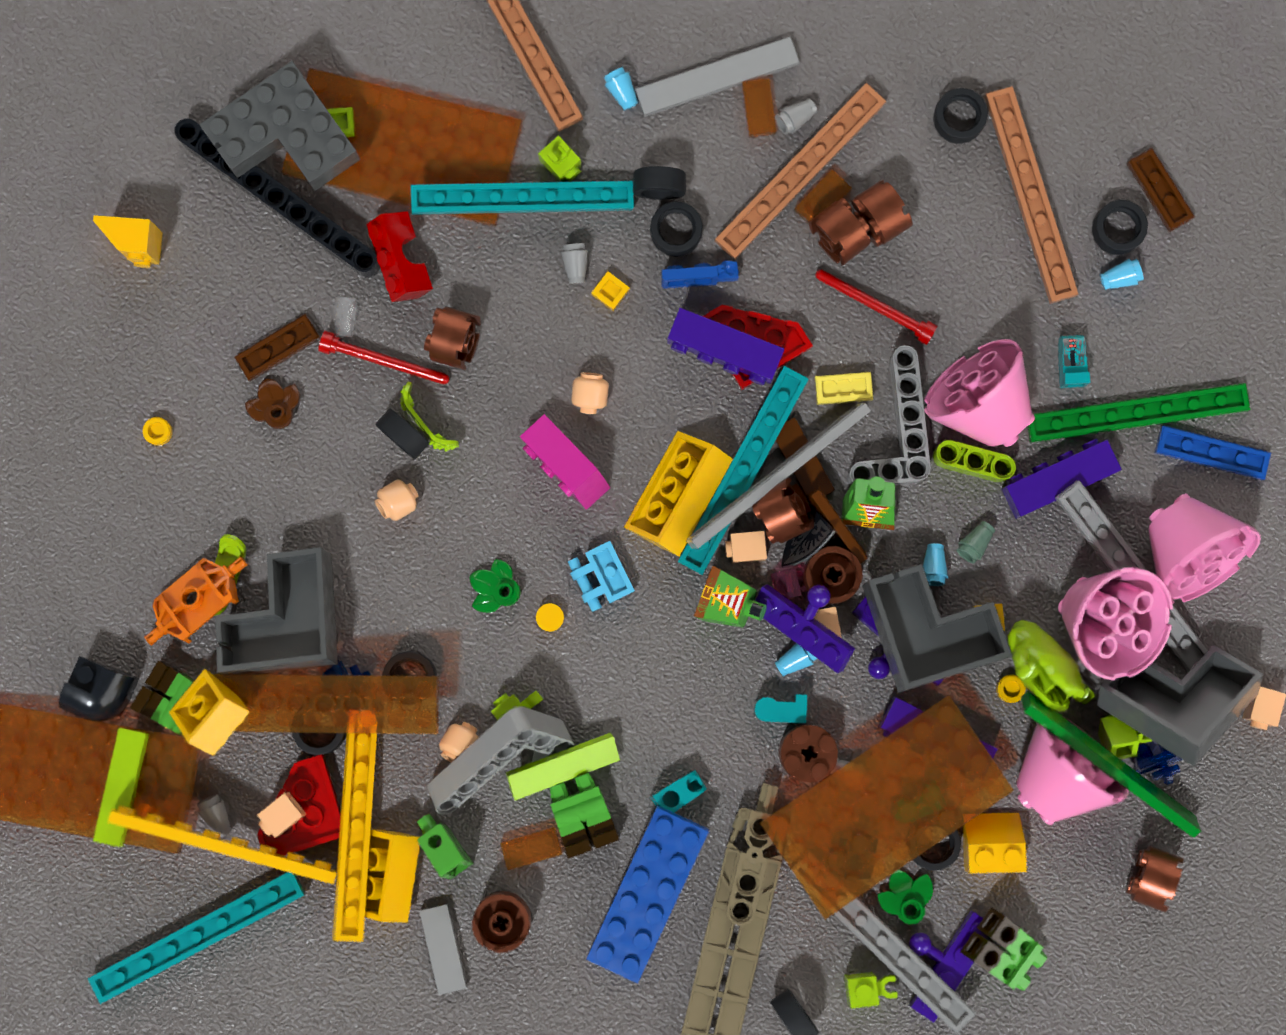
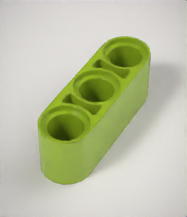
(987, 461)

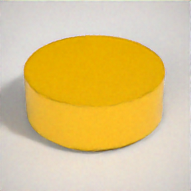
(157, 431)
(549, 617)
(1010, 688)

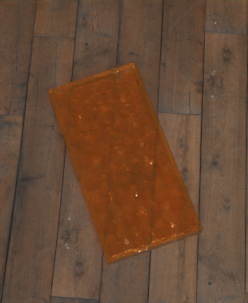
(414, 141)
(59, 769)
(886, 806)

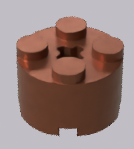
(882, 211)
(840, 232)
(453, 337)
(784, 512)
(840, 561)
(815, 768)
(1155, 879)
(495, 936)

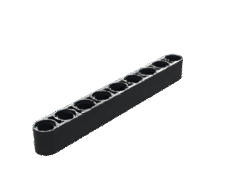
(287, 207)

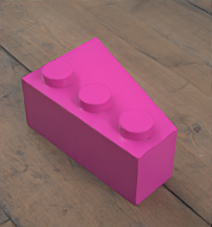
(564, 461)

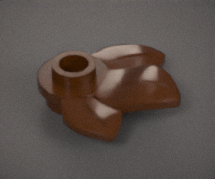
(272, 400)

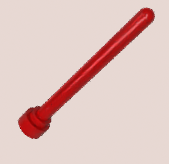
(922, 330)
(331, 344)

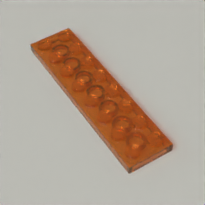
(337, 703)

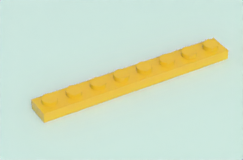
(354, 837)
(211, 841)

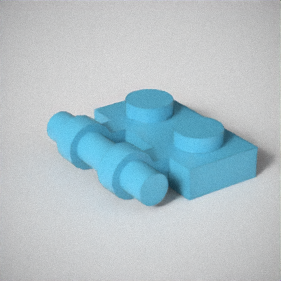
(609, 573)

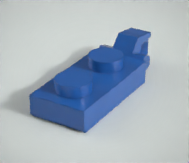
(700, 275)

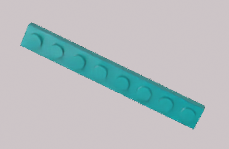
(521, 197)
(748, 461)
(196, 936)

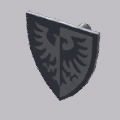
(809, 543)

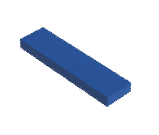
(1212, 452)

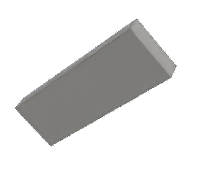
(443, 949)

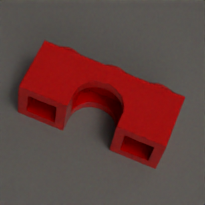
(401, 277)

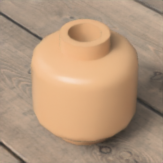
(590, 392)
(396, 500)
(457, 740)

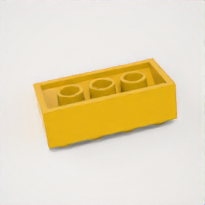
(678, 492)

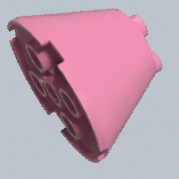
(984, 395)
(1197, 547)
(1117, 621)
(1062, 781)

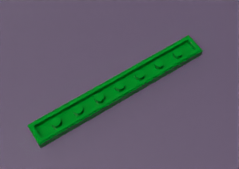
(1139, 413)
(1110, 764)

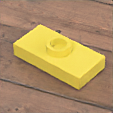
(843, 388)

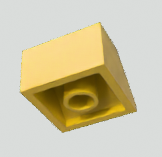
(134, 238)
(208, 713)
(994, 844)

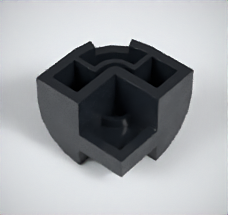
(96, 691)

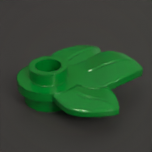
(490, 587)
(906, 892)

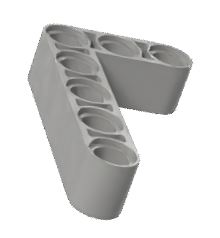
(904, 427)
(494, 750)

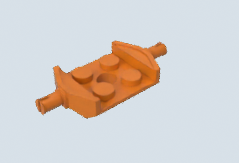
(214, 590)

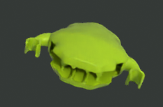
(1046, 667)

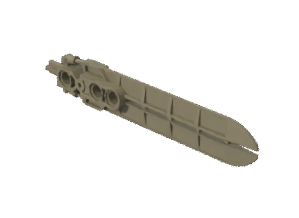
(722, 921)

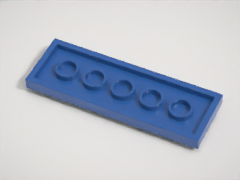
(647, 894)

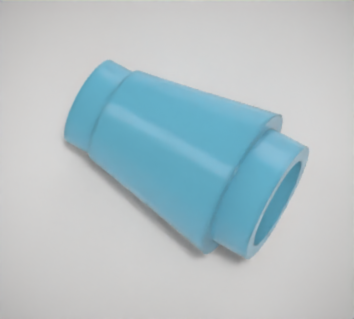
(621, 87)
(1125, 274)
(935, 565)
(794, 660)

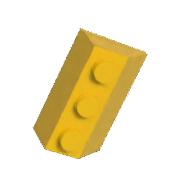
(390, 875)

